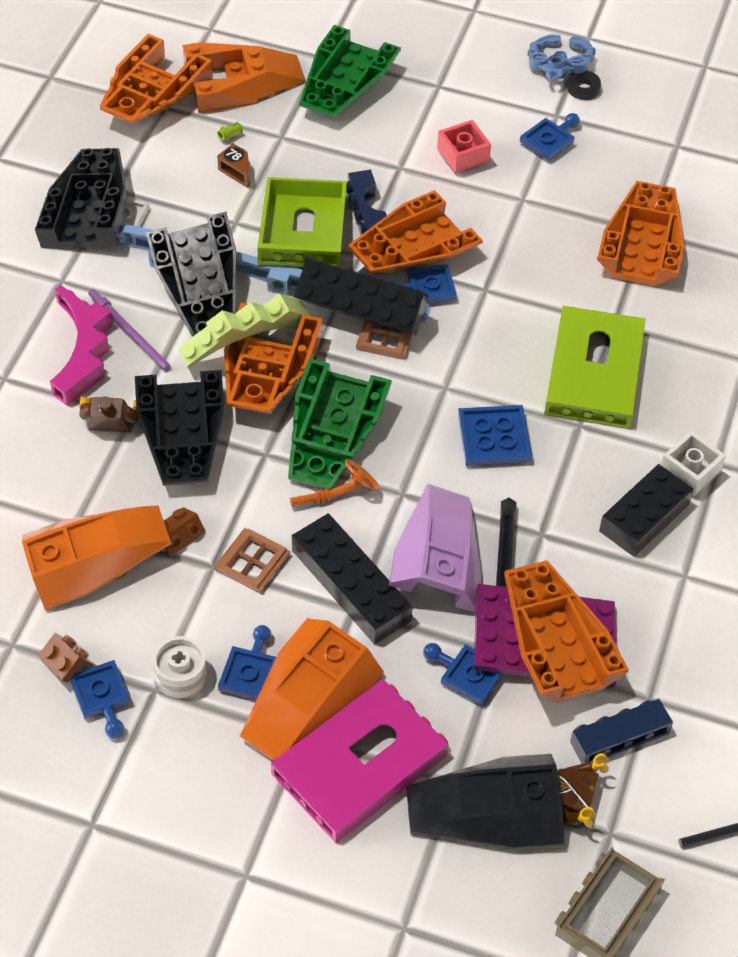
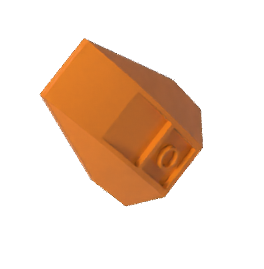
(644, 236)
(412, 237)
(91, 550)
(560, 636)
(307, 685)

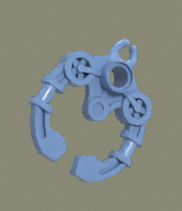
(559, 64)

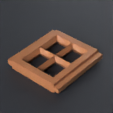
(365, 336)
(269, 570)

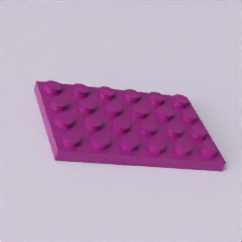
(496, 636)

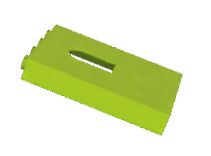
(283, 198)
(592, 389)

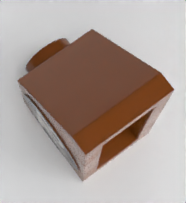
(235, 164)

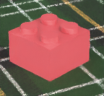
(464, 146)

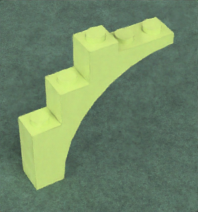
(226, 327)

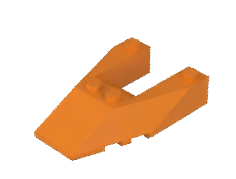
(250, 74)
(143, 89)
(264, 371)

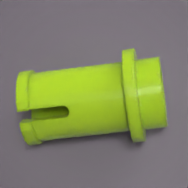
(226, 133)

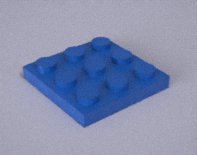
(494, 435)

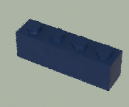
(621, 731)

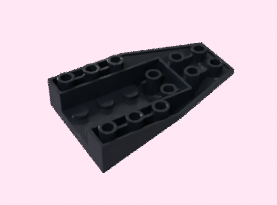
(85, 202)

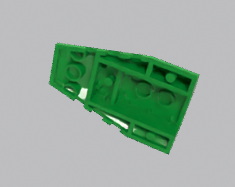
(331, 422)

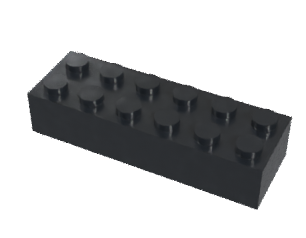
(361, 296)
(351, 578)

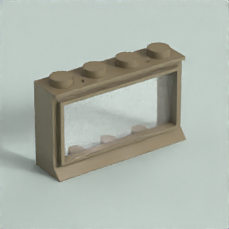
(608, 906)

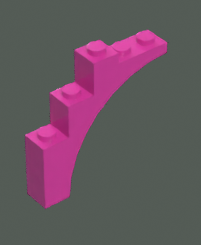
(84, 365)

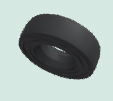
(580, 92)

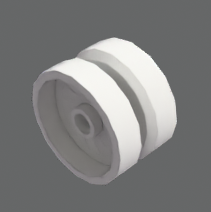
(179, 667)

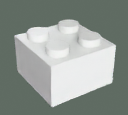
(694, 461)

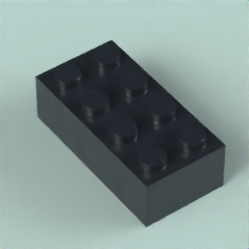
(646, 510)

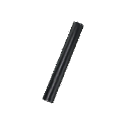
(708, 835)

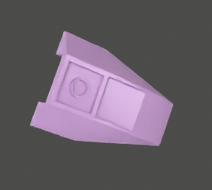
(439, 547)

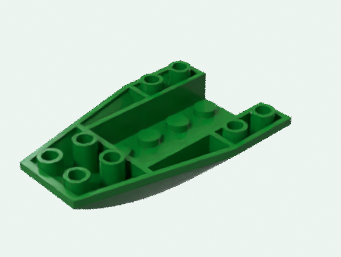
(343, 72)

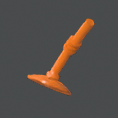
(359, 478)

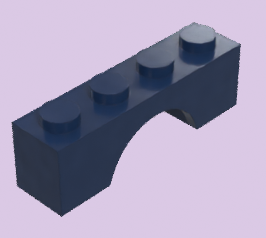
(362, 189)

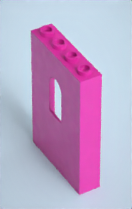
(332, 780)

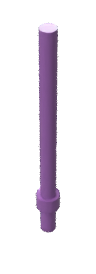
(103, 301)

